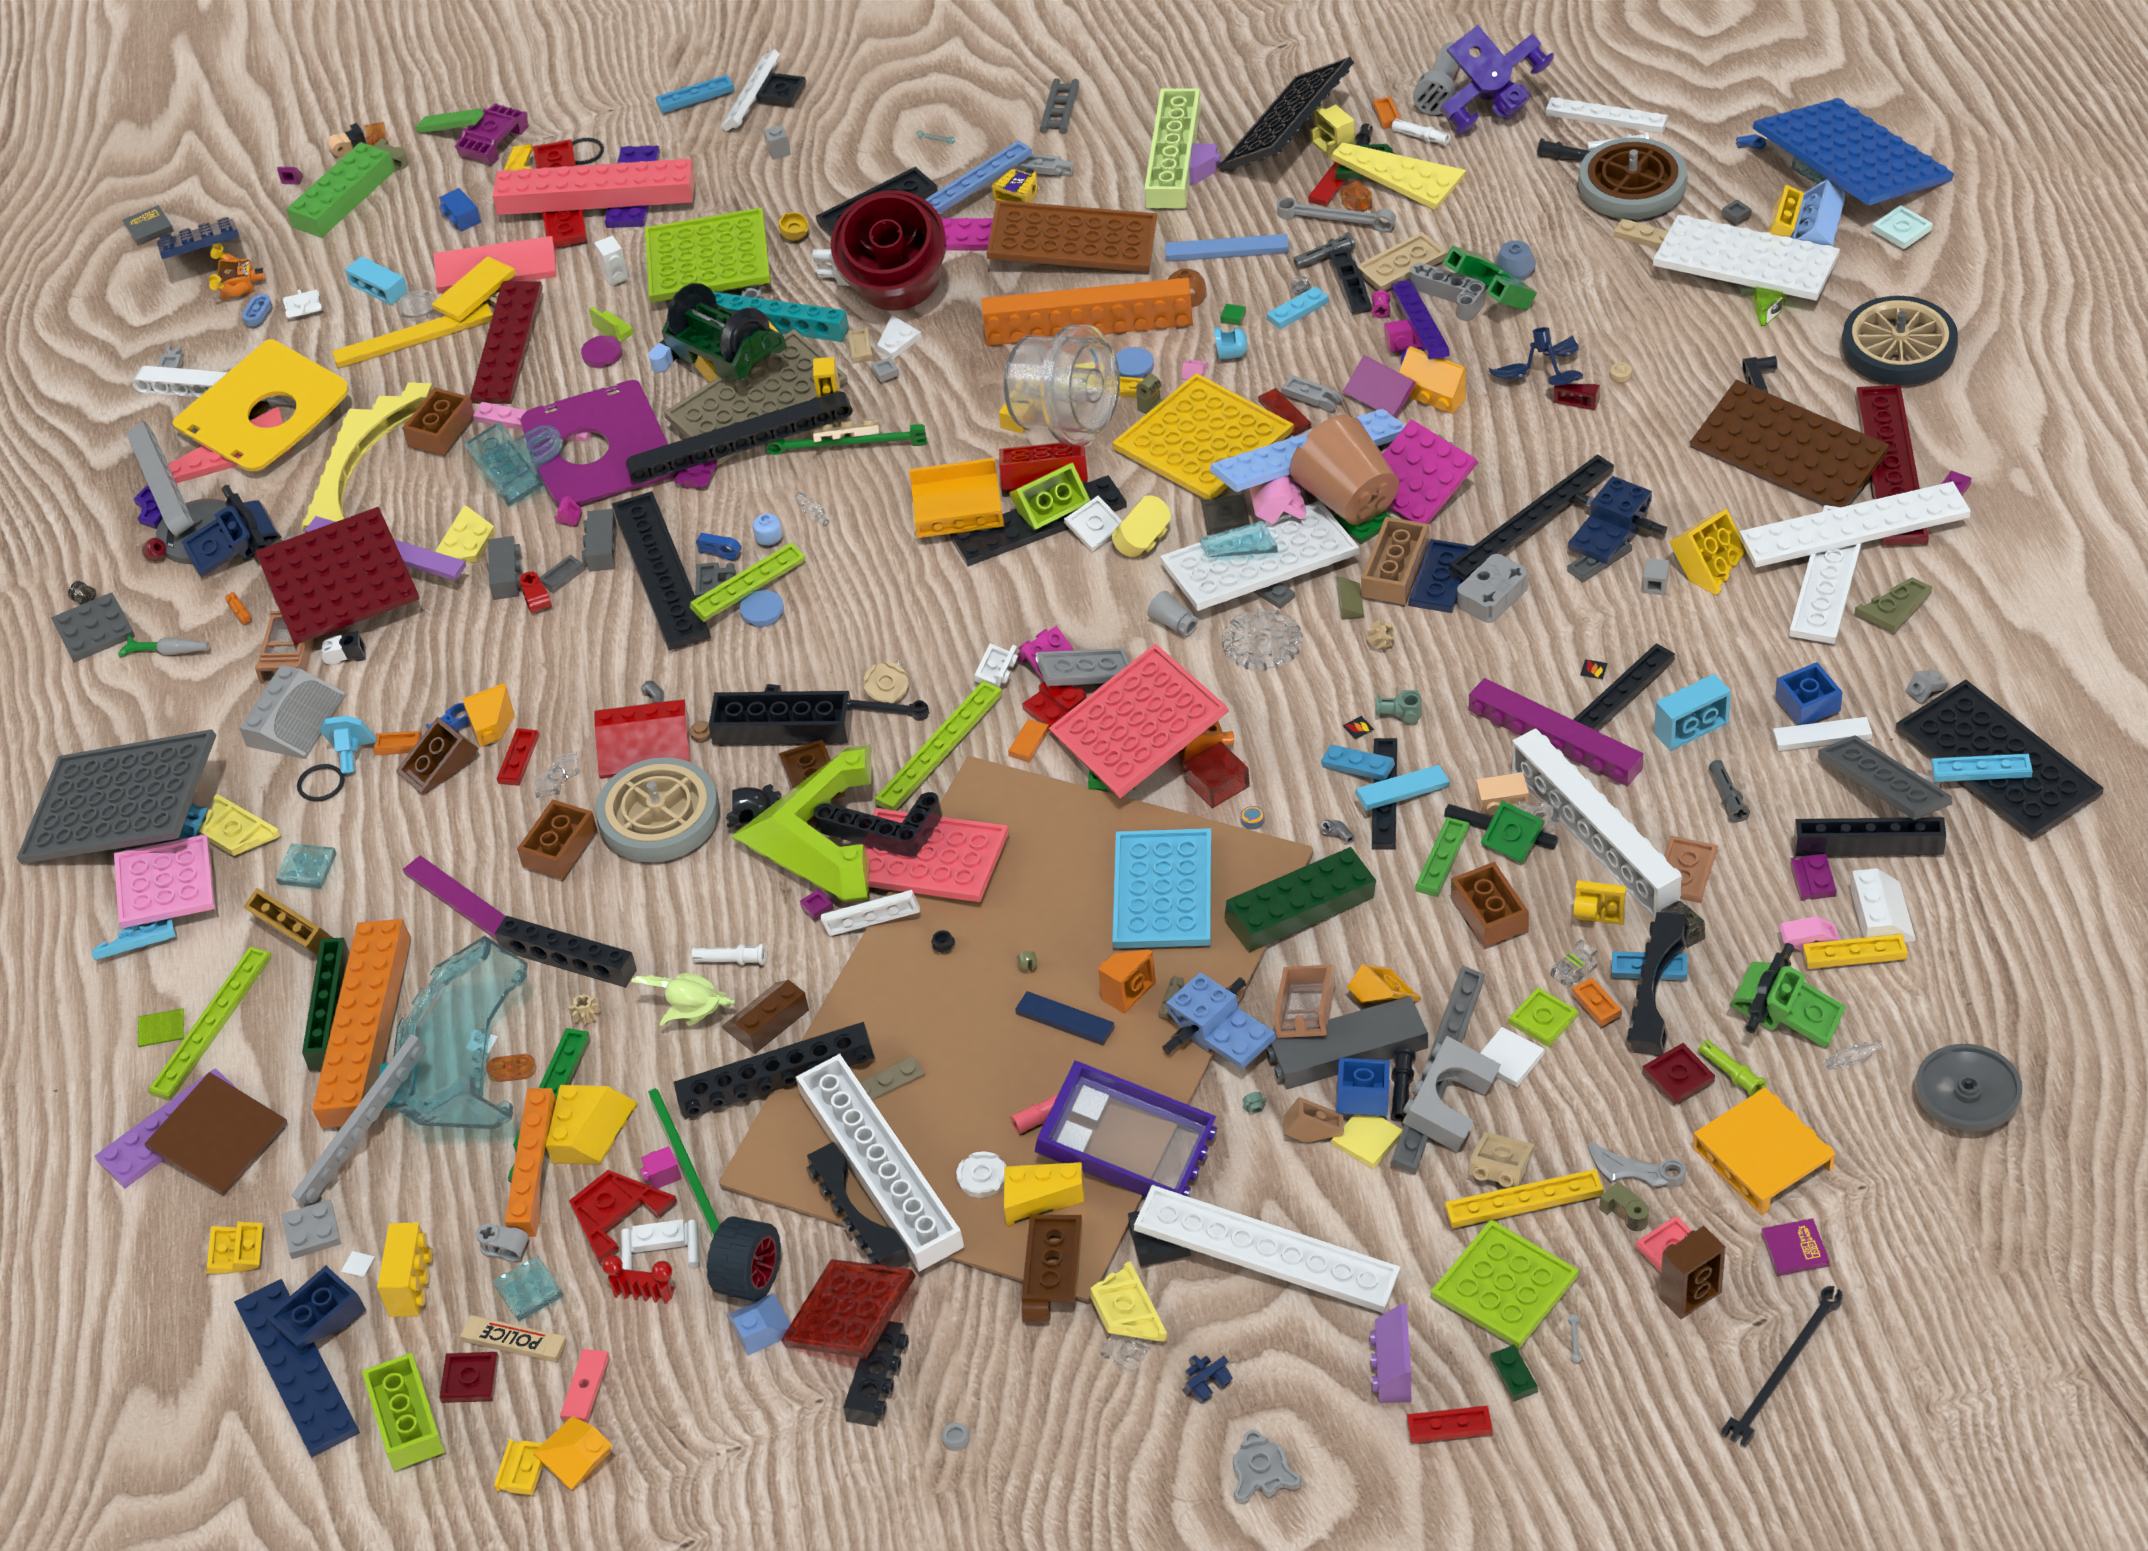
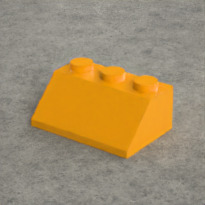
(1437, 380)

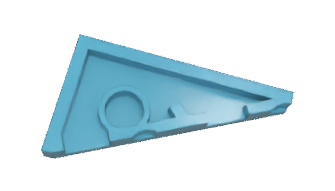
(136, 937)

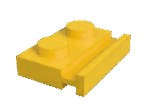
(519, 1468)

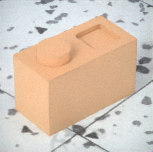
(1505, 788)

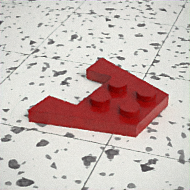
(608, 1202)

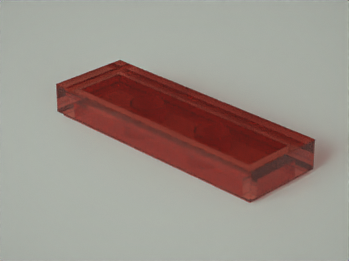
(1278, 404)

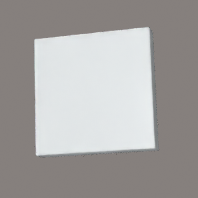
(1093, 523)
(1514, 1054)

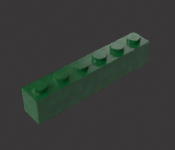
(326, 989)

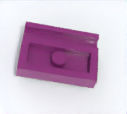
(1813, 877)

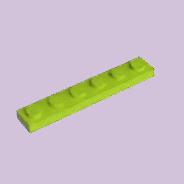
(747, 582)

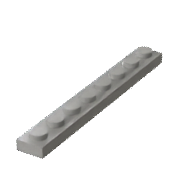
(359, 1122)

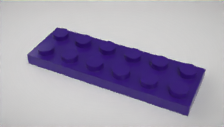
(632, 215)

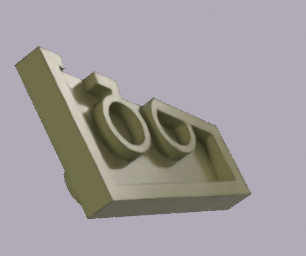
(1896, 606)

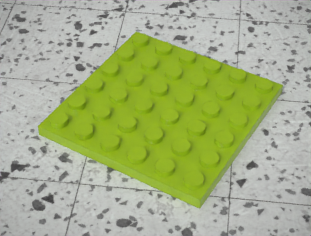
(709, 250)

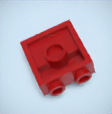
(1053, 702)

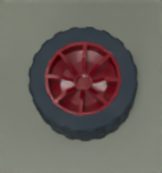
(743, 1258)

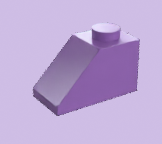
(1203, 161)

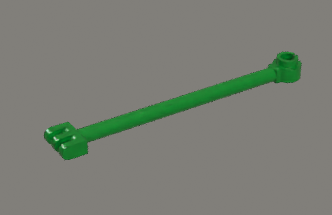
(916, 434)

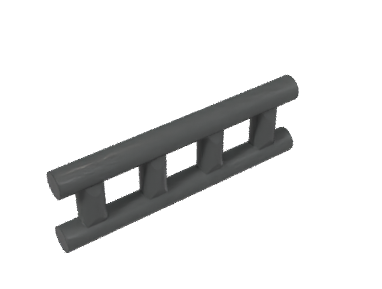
(1064, 112)

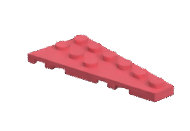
(204, 461)

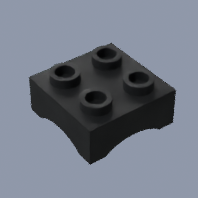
(1152, 1249)

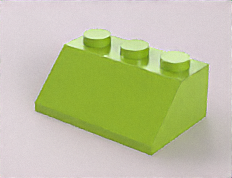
(1050, 496)

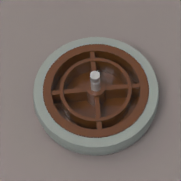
(1632, 178)

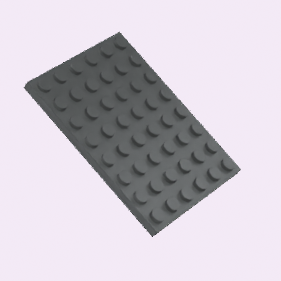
(117, 797)

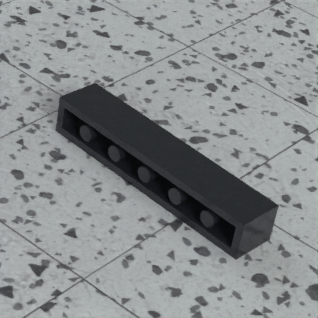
(1870, 836)

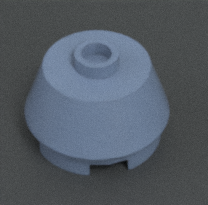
(1516, 259)

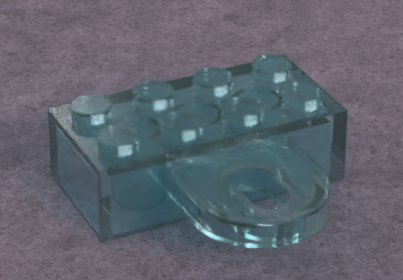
(513, 463)

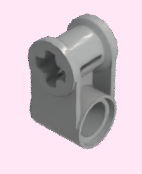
(504, 1244)

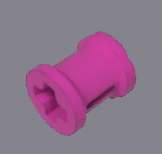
(1377, 308)

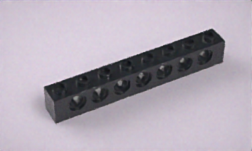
(770, 1070)

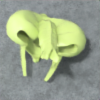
(689, 995)

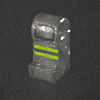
(1575, 964)

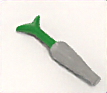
(165, 646)

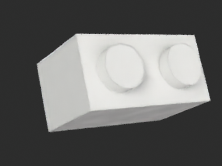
(611, 261)

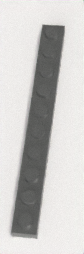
(1453, 1024)

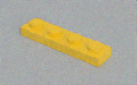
(1855, 951)

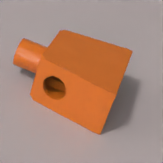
(1205, 740)

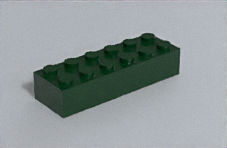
(1300, 899)

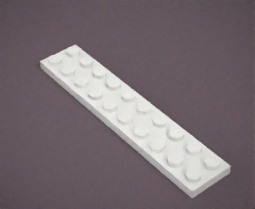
(1854, 524)
(1267, 1248)

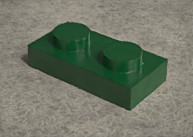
(1514, 1373)

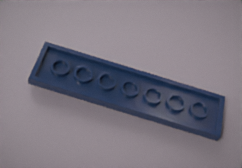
(297, 1374)

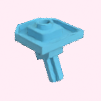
(345, 735)

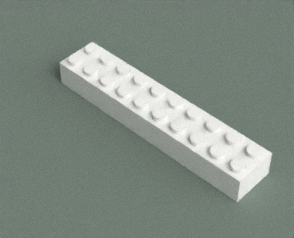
(1596, 823)
(880, 1162)

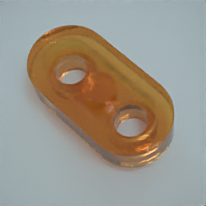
(511, 1068)

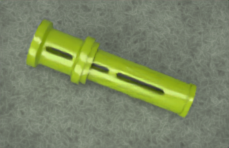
(1740, 1074)

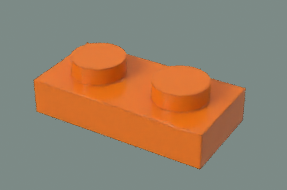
(1596, 1001)

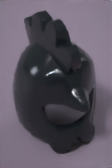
(749, 803)

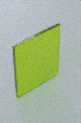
(160, 1027)

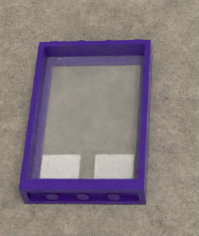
(1125, 1132)

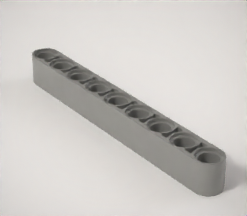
(160, 479)

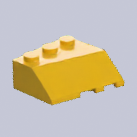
(1709, 550)
(586, 1123)

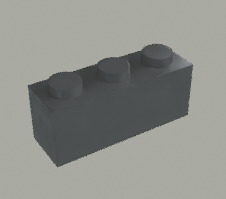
(600, 540)
(504, 567)

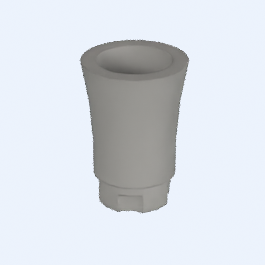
(1172, 614)

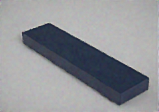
(1065, 1018)

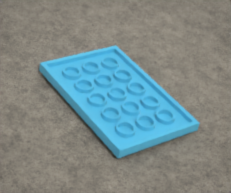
(1162, 888)

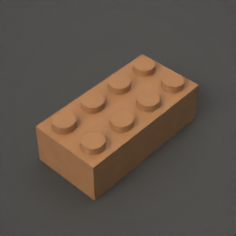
(1395, 560)

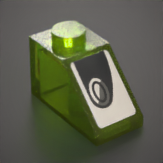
(1768, 303)

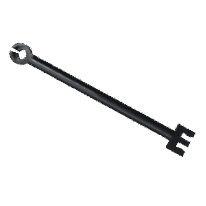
(918, 710)
(1742, 1426)

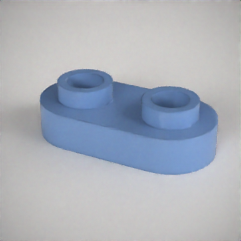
(256, 310)

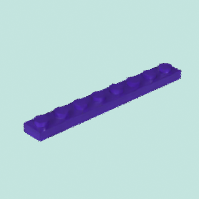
(1420, 320)

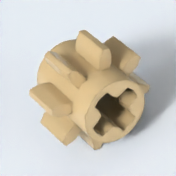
(1381, 634)
(584, 1009)

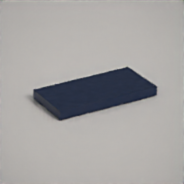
(1435, 584)

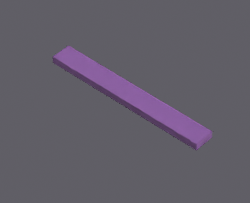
(415, 556)

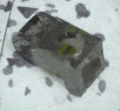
(1696, 923)

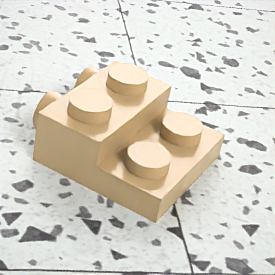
(1500, 1159)

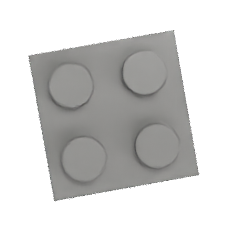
(311, 1229)

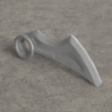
(1617, 1167)

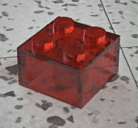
(1216, 774)

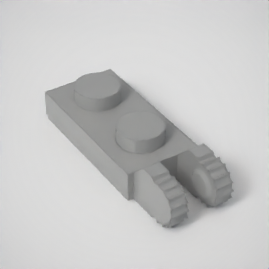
(1311, 393)

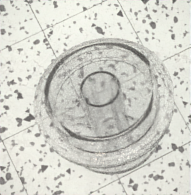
(1063, 383)

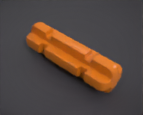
(238, 608)

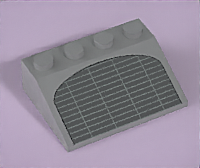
(291, 713)

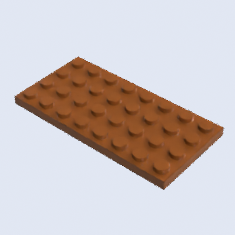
(1072, 236)

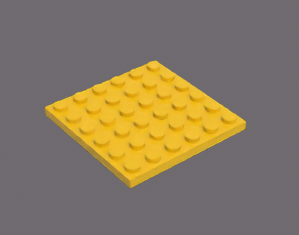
(1197, 428)

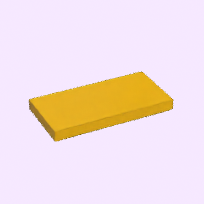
(473, 289)

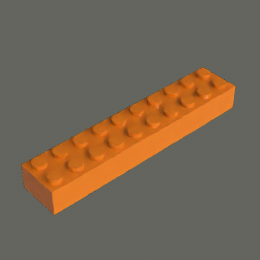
(1107, 308)
(361, 1019)

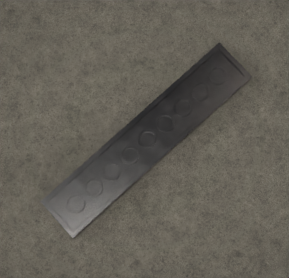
(660, 570)

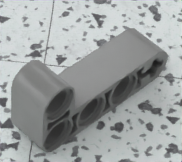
(1464, 291)

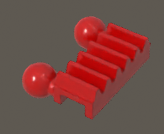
(648, 1284)

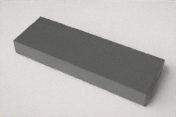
(1586, 567)

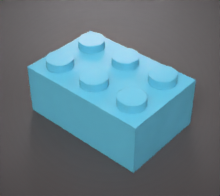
(1692, 712)

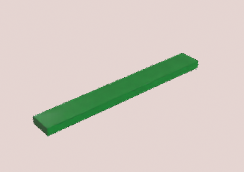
(684, 1161)

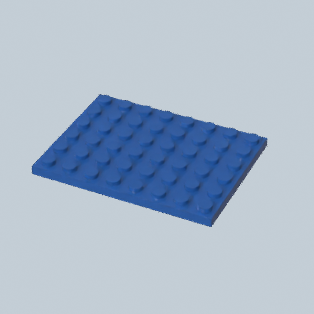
(1853, 151)

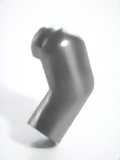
(652, 688)

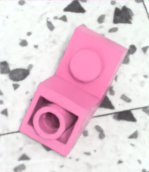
(1807, 931)

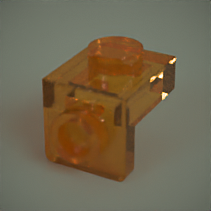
(375, 133)

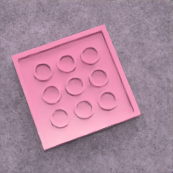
(164, 881)

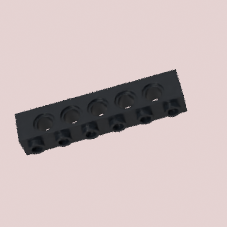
(566, 951)

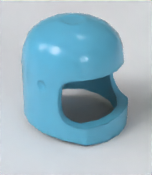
(1230, 344)

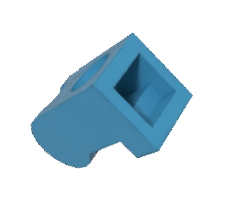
(193, 821)

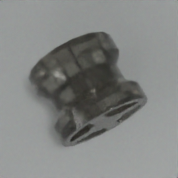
(81, 592)

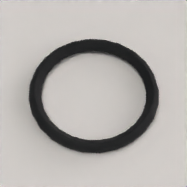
(594, 158)
(321, 798)

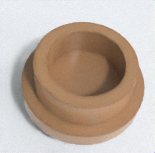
(700, 731)

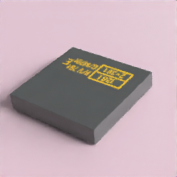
(148, 225)

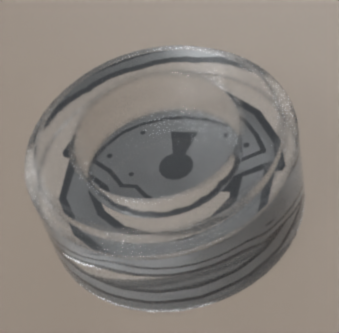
(1300, 285)

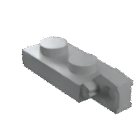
(1047, 165)

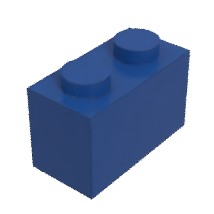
(459, 210)

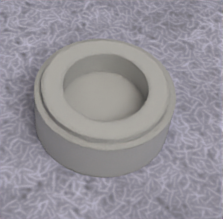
(955, 1436)

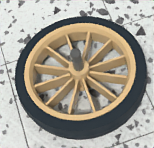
(1899, 340)

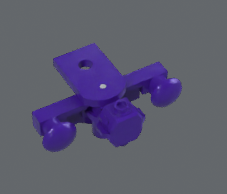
(1491, 76)

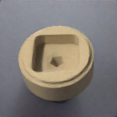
(1620, 372)

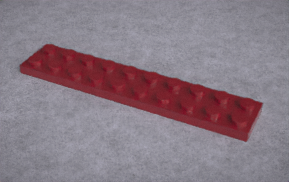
(1885, 419)

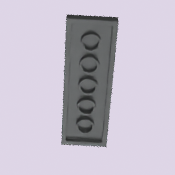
(1885, 777)

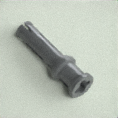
(1323, 251)
(1731, 797)

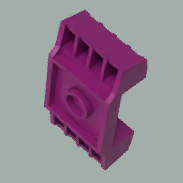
(480, 140)

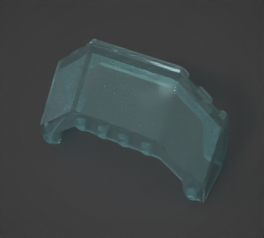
(454, 1026)

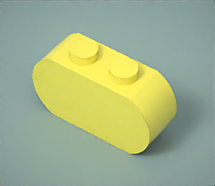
(1142, 526)

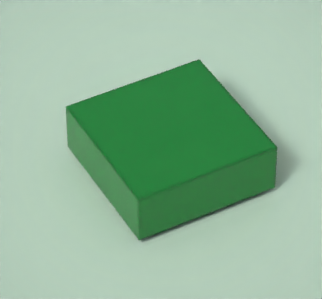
(1233, 314)

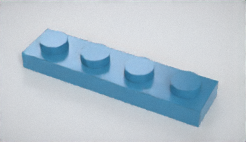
(694, 93)

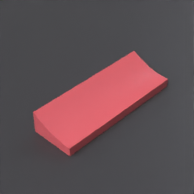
(530, 259)

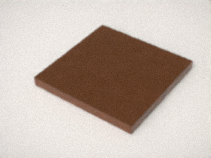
(216, 1133)

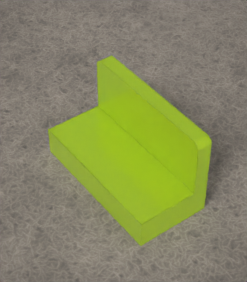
(610, 324)

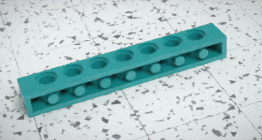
(785, 316)

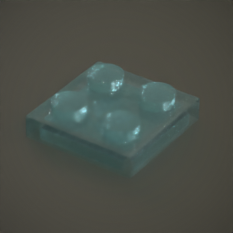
(306, 866)
(528, 1288)

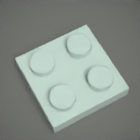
(1902, 227)

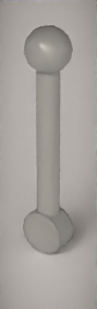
(1574, 1321)

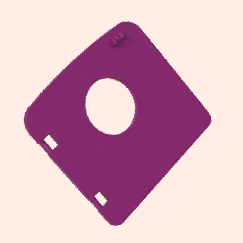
(620, 418)

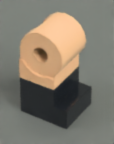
(343, 143)

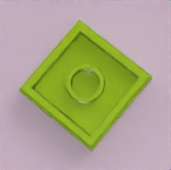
(1543, 1017)

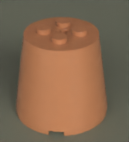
(1345, 470)

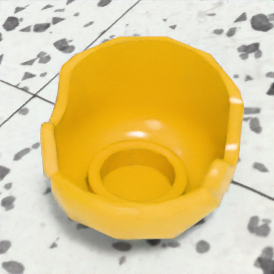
(793, 226)

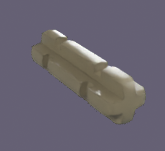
(1175, 985)

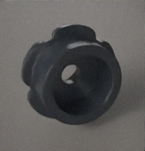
(942, 941)

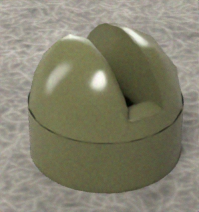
(1027, 960)

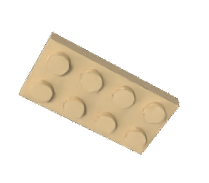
(1395, 263)

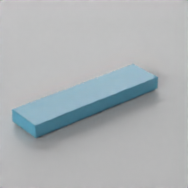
(1981, 767)
(1402, 787)

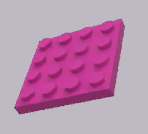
(1426, 470)

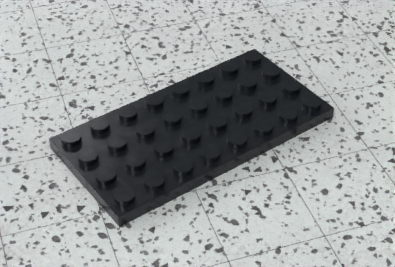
(1286, 115)
(1972, 724)

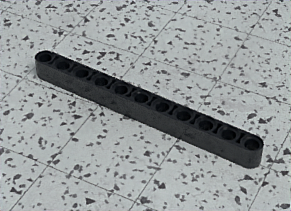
(738, 437)

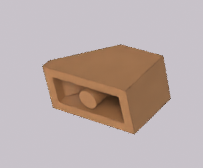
(1312, 1121)

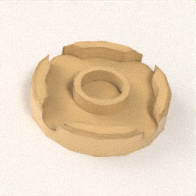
(885, 683)

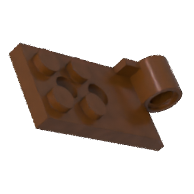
(797, 771)
(1049, 1281)

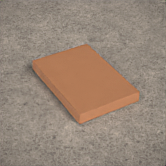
(1694, 862)

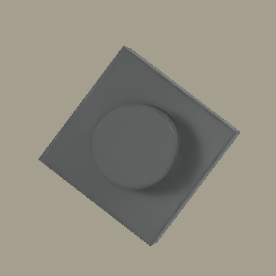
(1736, 211)

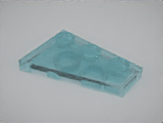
(1240, 541)

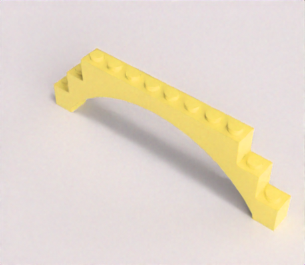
(358, 434)

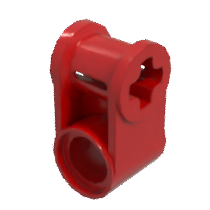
(534, 592)

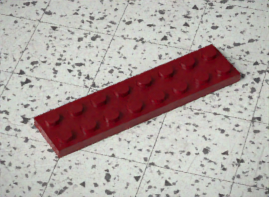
(506, 342)

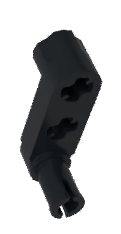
(1752, 370)

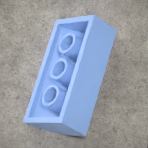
(1820, 214)

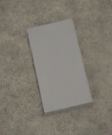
(1081, 666)

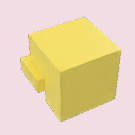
(1332, 129)

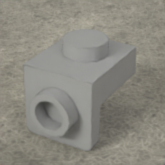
(1924, 683)

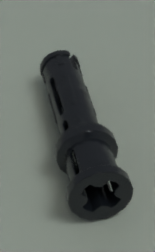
(1558, 150)
(1402, 1075)

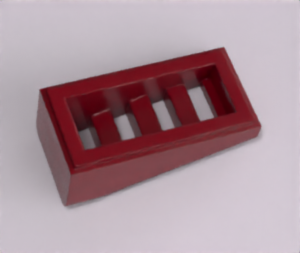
(1589, 395)

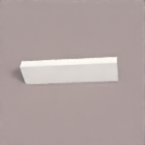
(1821, 733)
(870, 913)

